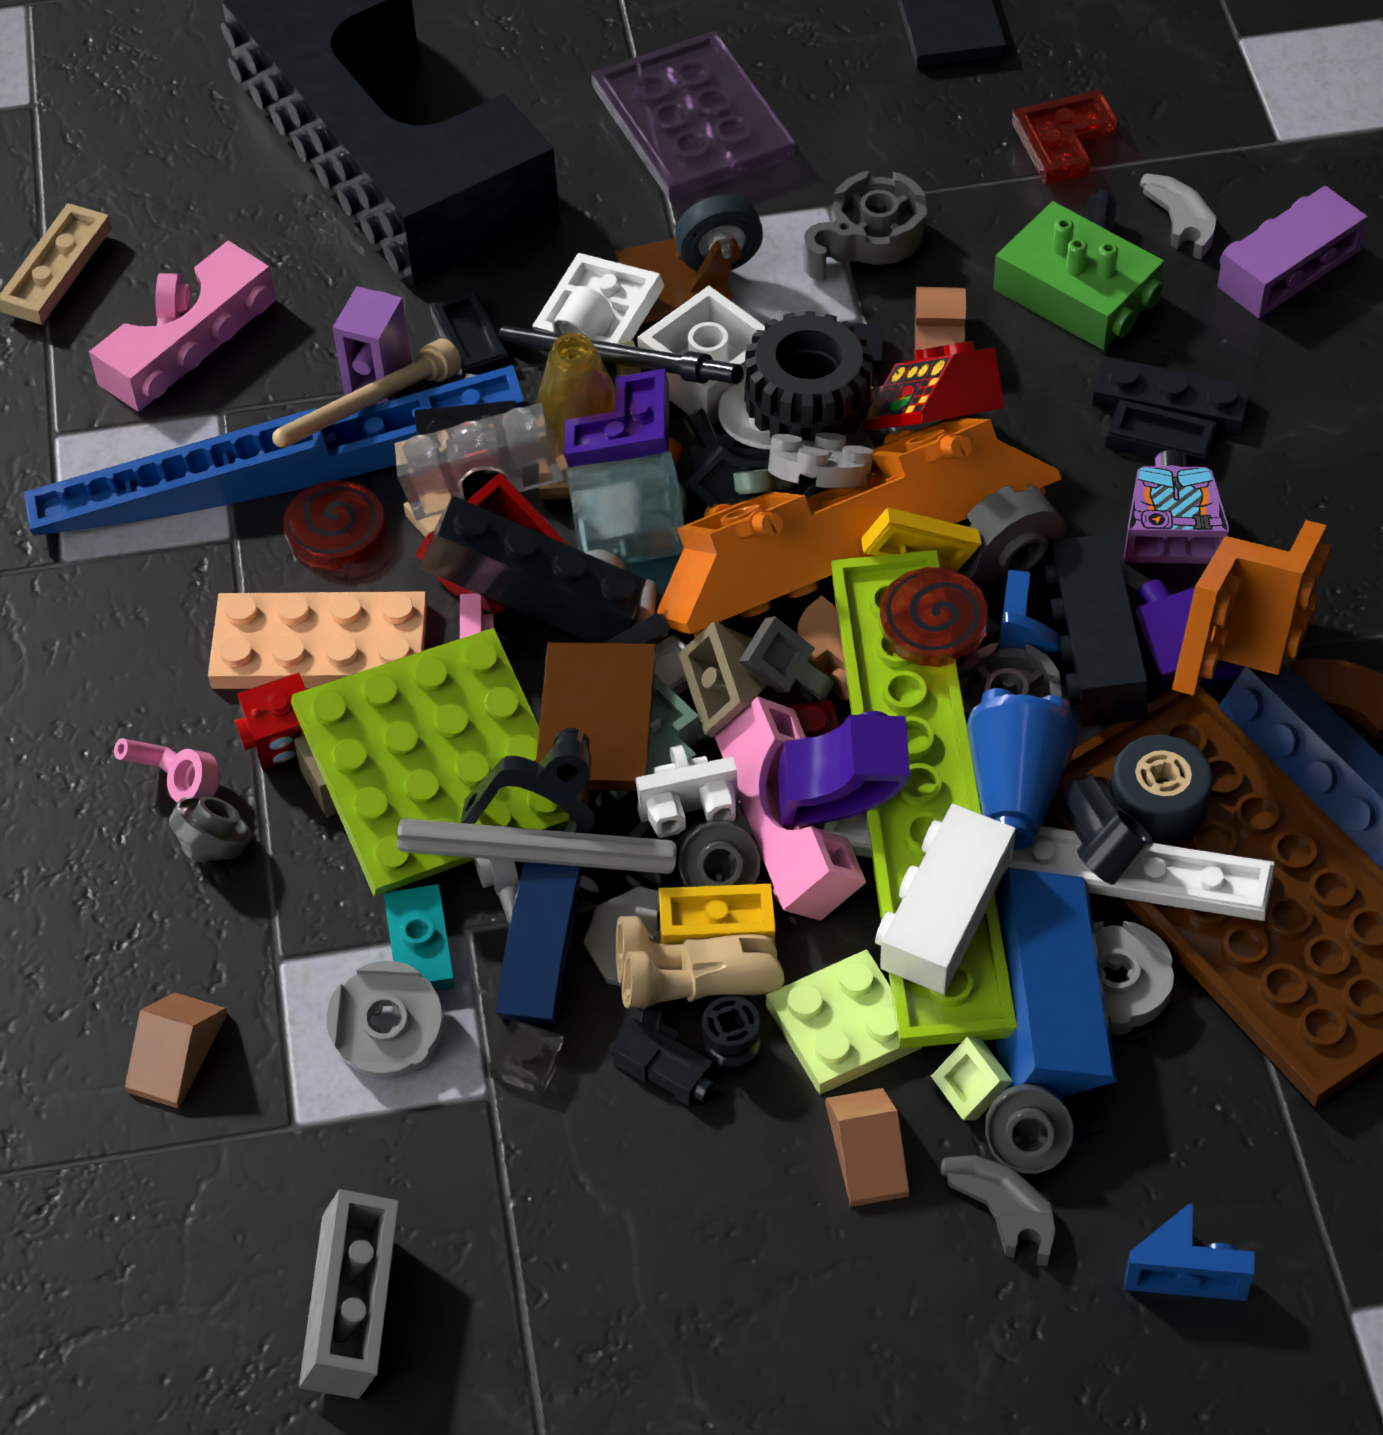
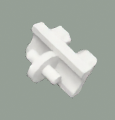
(686, 788)

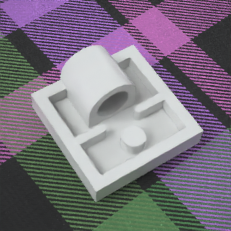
(600, 300)

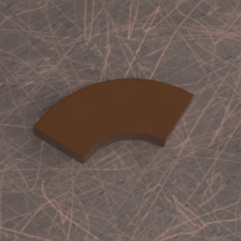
(1347, 688)

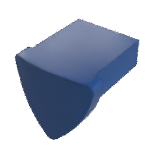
(1015, 626)

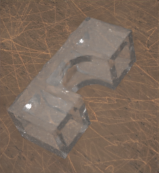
(512, 443)

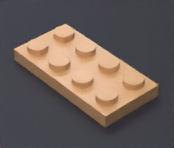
(311, 634)

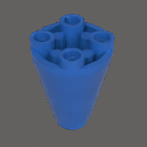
(1020, 757)

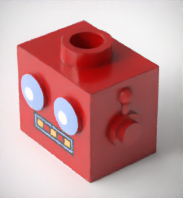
(270, 720)

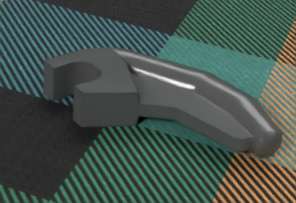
(1013, 1202)

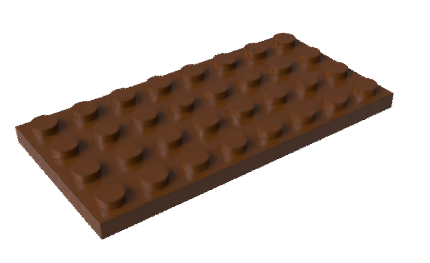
(1314, 968)

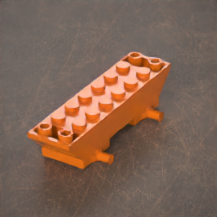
(786, 542)

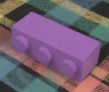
(1291, 251)

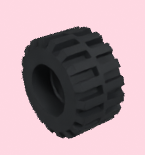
(808, 376)

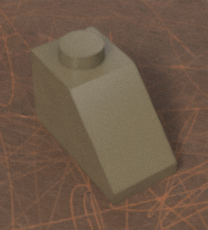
(717, 678)

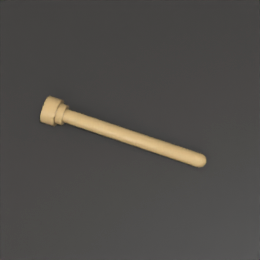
(434, 363)

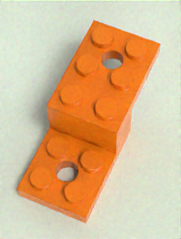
(1252, 606)

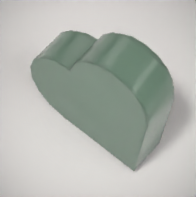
(758, 481)

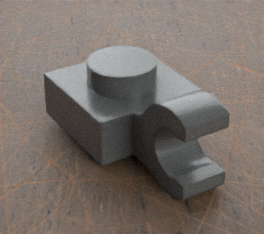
(781, 659)

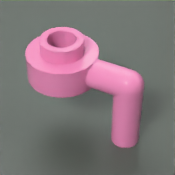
(171, 298)
(189, 771)

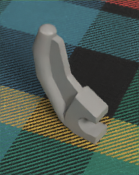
(1187, 210)

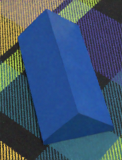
(1053, 984)

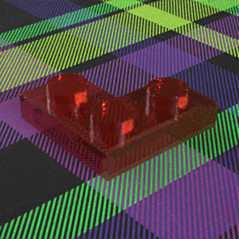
(1056, 128)

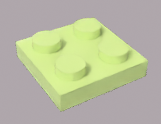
(839, 1021)

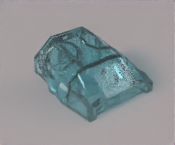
(628, 507)

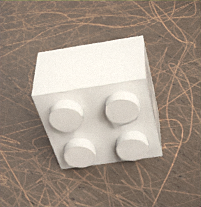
(703, 325)

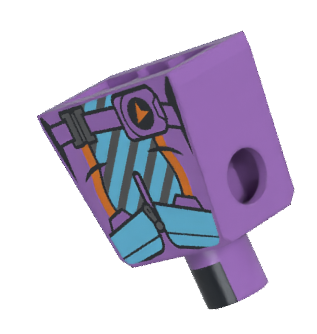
(1174, 513)

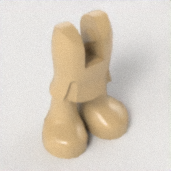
(692, 969)

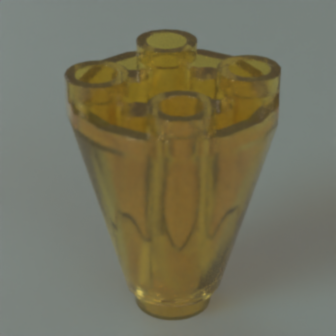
(574, 383)

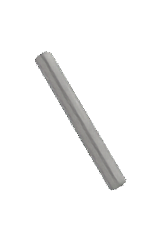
(536, 846)

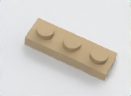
(54, 263)

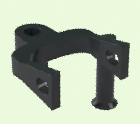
(557, 777)

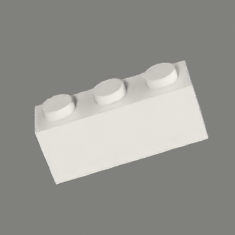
(945, 897)

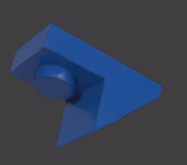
(1173, 1266)

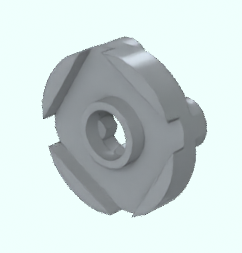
(823, 459)
(1148, 974)
(406, 1045)

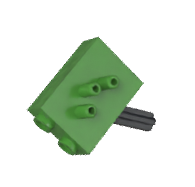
(1080, 272)

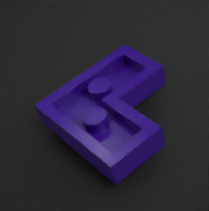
(631, 431)

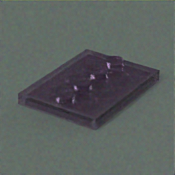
(693, 115)

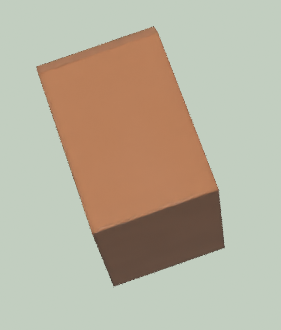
(171, 1047)
(868, 1146)

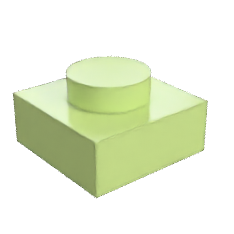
(971, 1078)

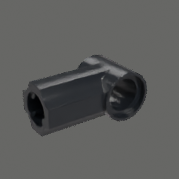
(1108, 835)

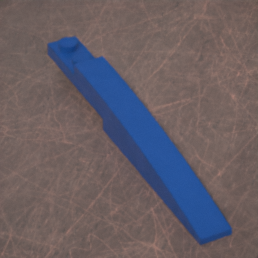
(248, 463)

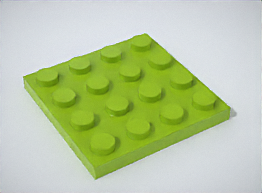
(416, 744)

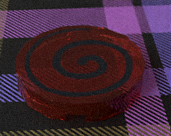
(334, 524)
(933, 616)

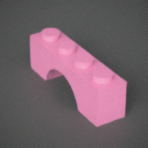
(145, 361)
(807, 865)

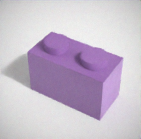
(371, 339)

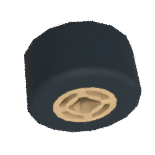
(1163, 786)

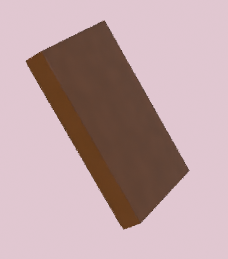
(607, 696)

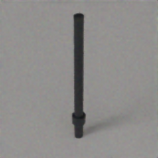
(691, 366)

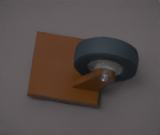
(707, 245)

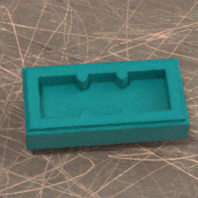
(420, 933)

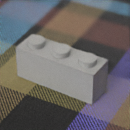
(349, 1294)

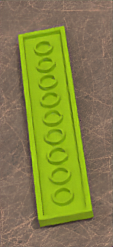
(940, 774)

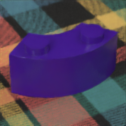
(843, 770)

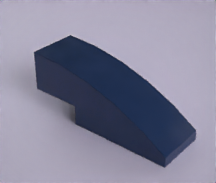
(539, 944)

